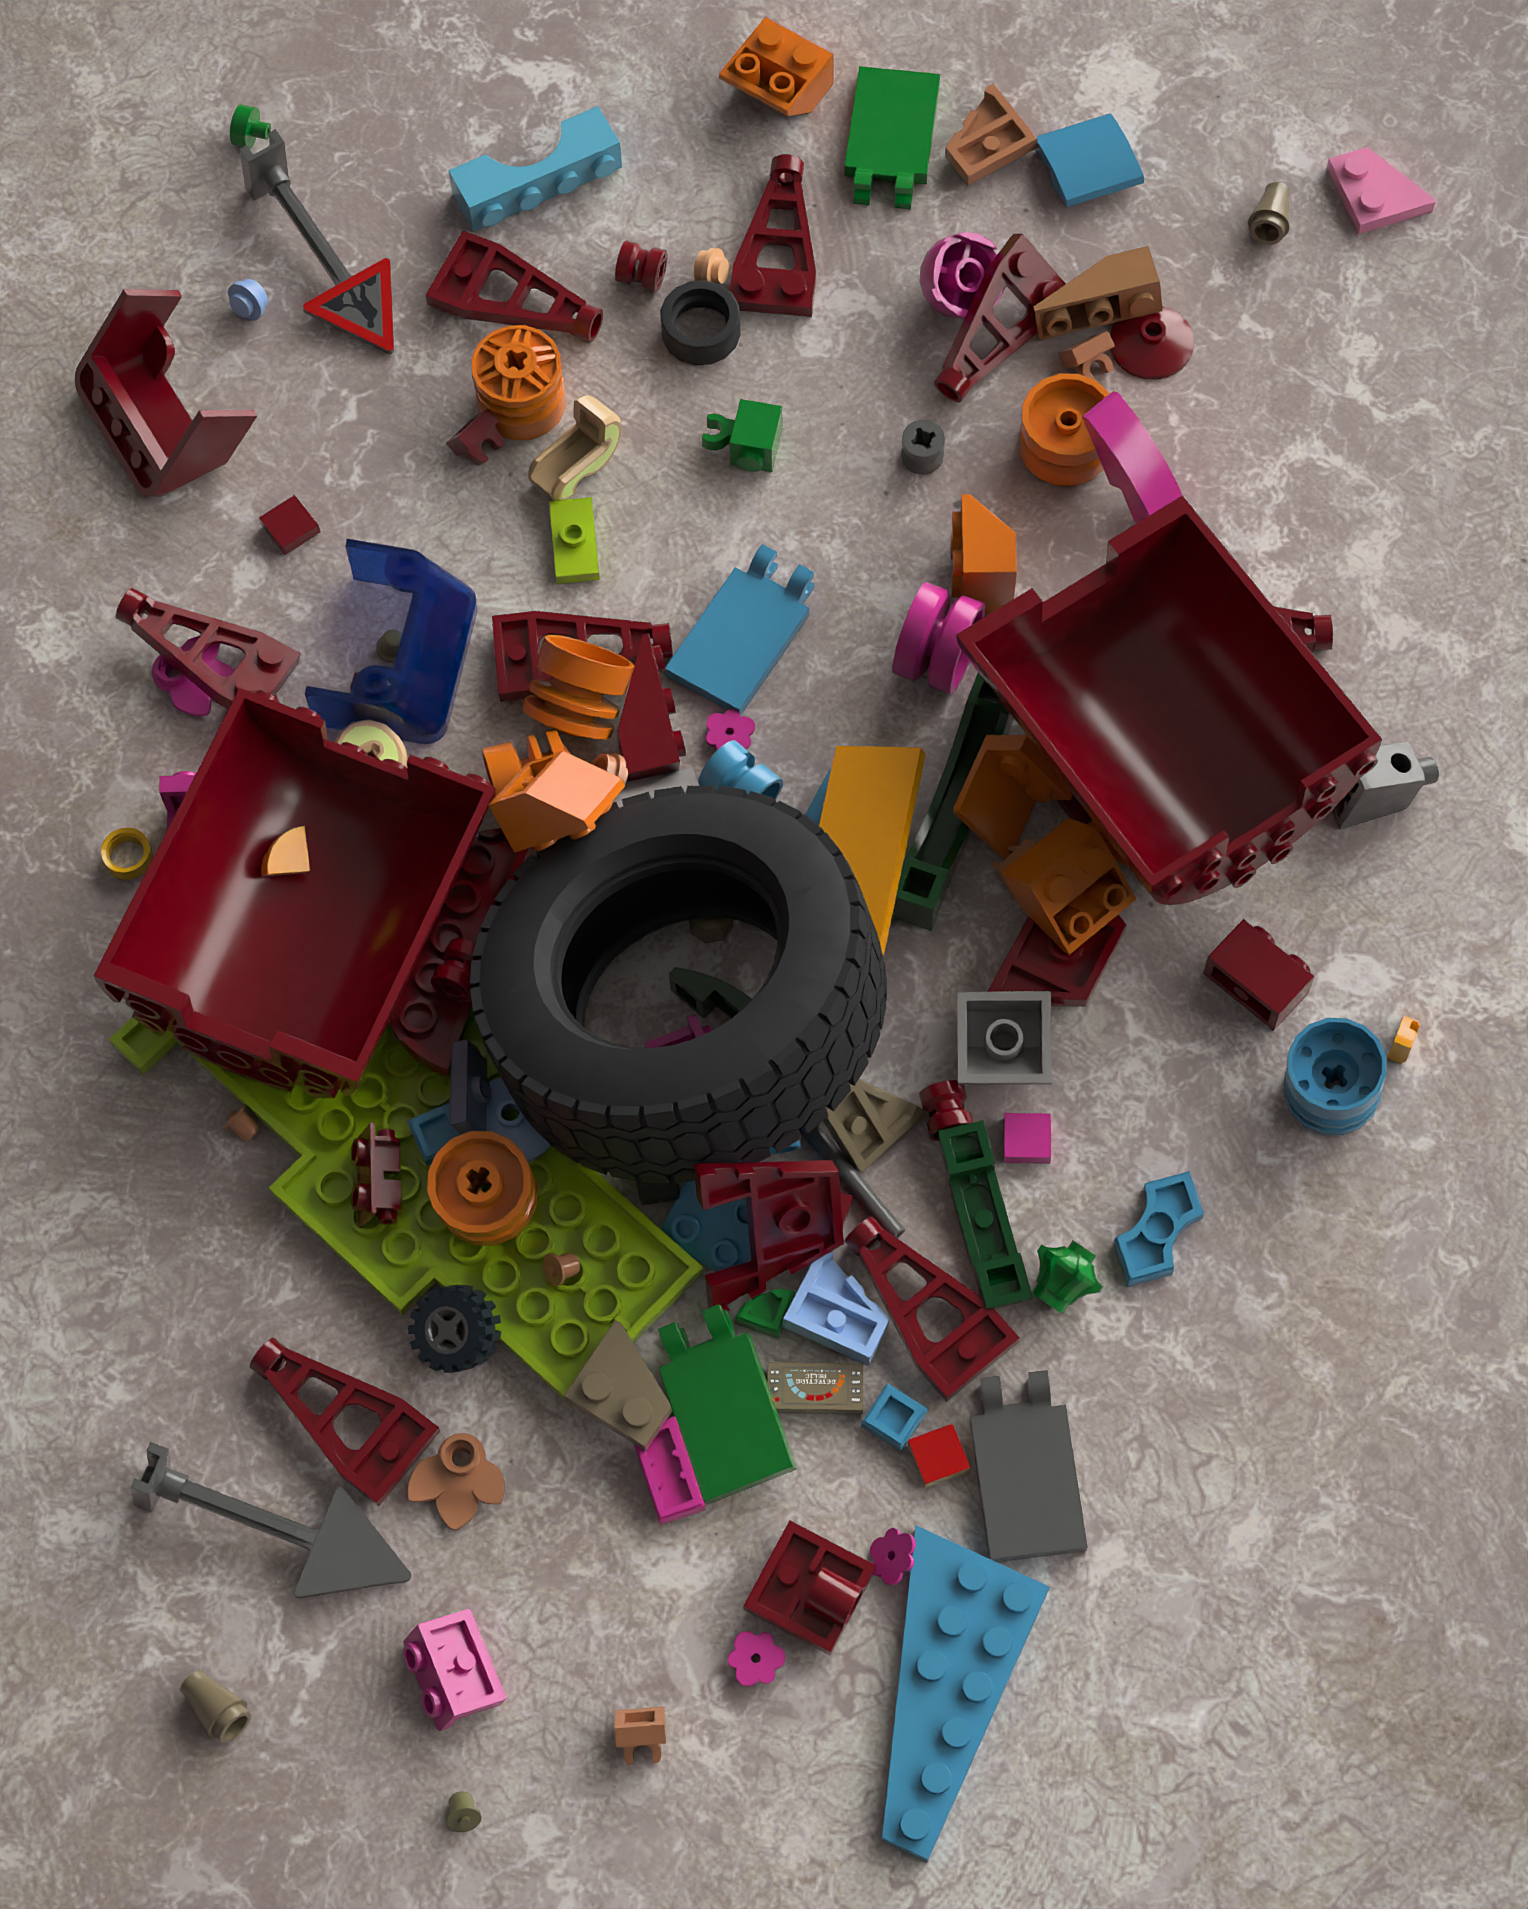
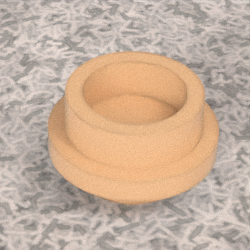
(711, 266)

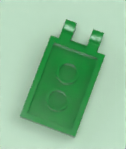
(891, 131)
(724, 1408)

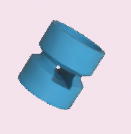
(736, 768)

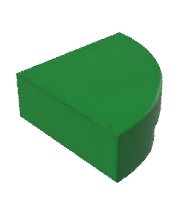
(766, 1312)

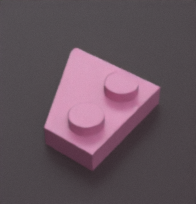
(1376, 191)

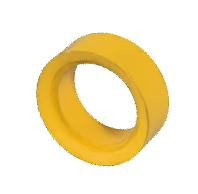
(123, 835)

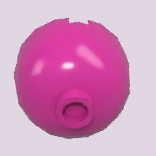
(954, 272)

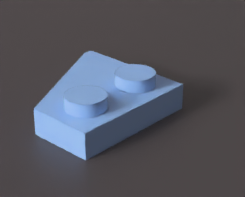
(836, 1312)

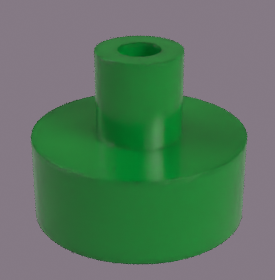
(247, 126)

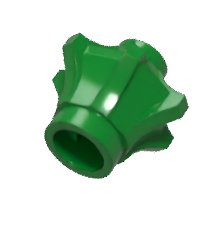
(1065, 1275)

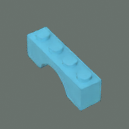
(495, 191)

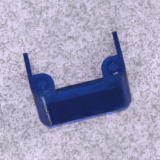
(422, 686)

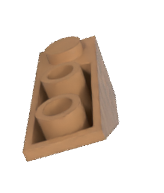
(1106, 293)

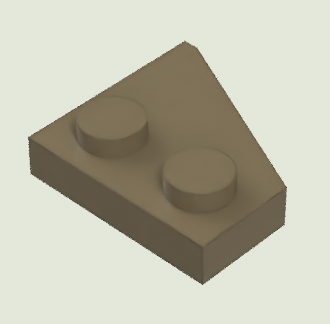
(870, 1122)
(620, 1390)

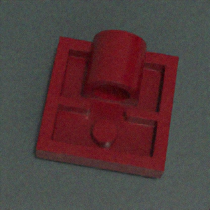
(809, 1587)

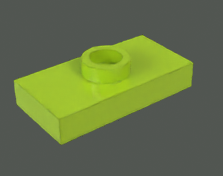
(574, 540)

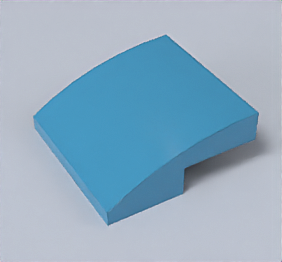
(1089, 160)

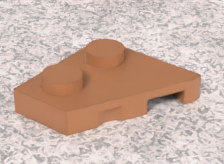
(989, 138)

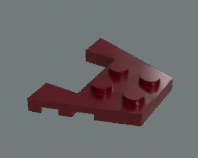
(790, 1218)

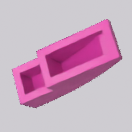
(1130, 457)

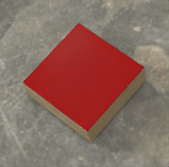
(938, 1455)

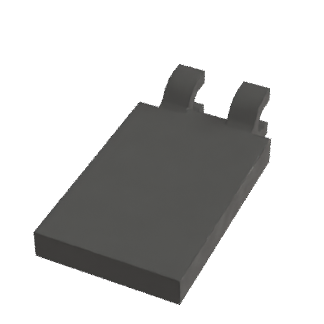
(1026, 1474)

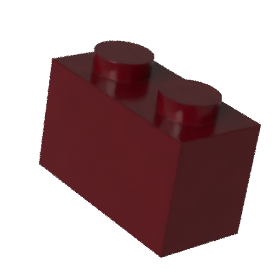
(1259, 973)

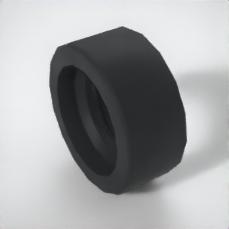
(697, 295)

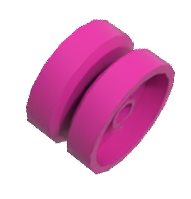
(931, 638)

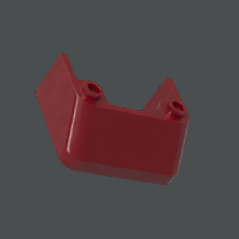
(138, 409)

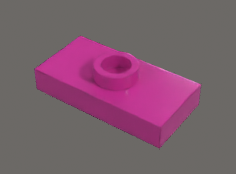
(670, 1475)

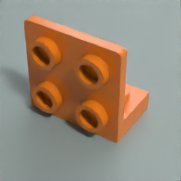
(1004, 789)

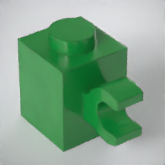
(751, 436)

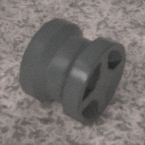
(918, 457)

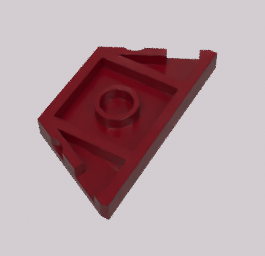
(1041, 965)

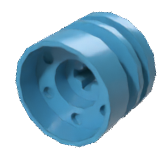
(1330, 1052)

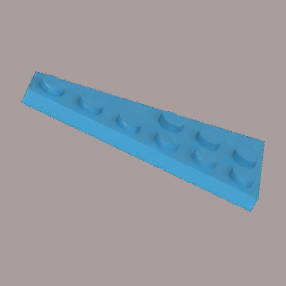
(957, 1656)

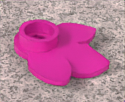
(183, 692)

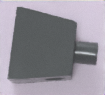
(1387, 786)

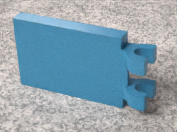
(742, 633)

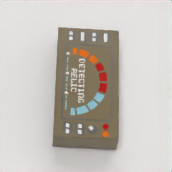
(816, 1387)

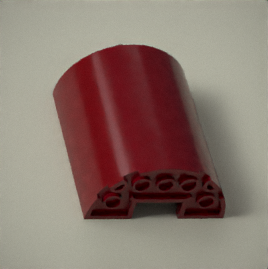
(1177, 707)
(293, 968)

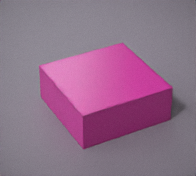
(1027, 1138)

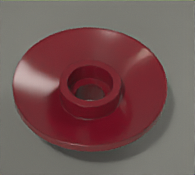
(1149, 355)

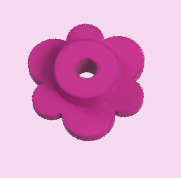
(731, 722)
(893, 1555)
(746, 1647)

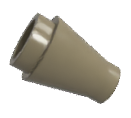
(1271, 215)
(217, 1708)

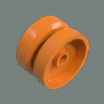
(1054, 433)
(466, 1165)

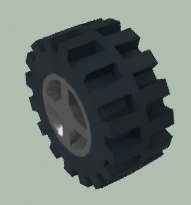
(438, 1328)

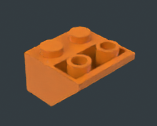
(781, 69)
(982, 555)
(553, 800)
(1069, 884)

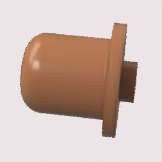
(242, 1124)
(559, 1267)

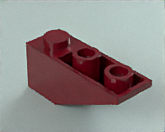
(645, 725)

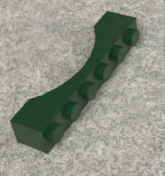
(943, 835)

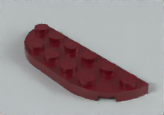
(423, 1017)

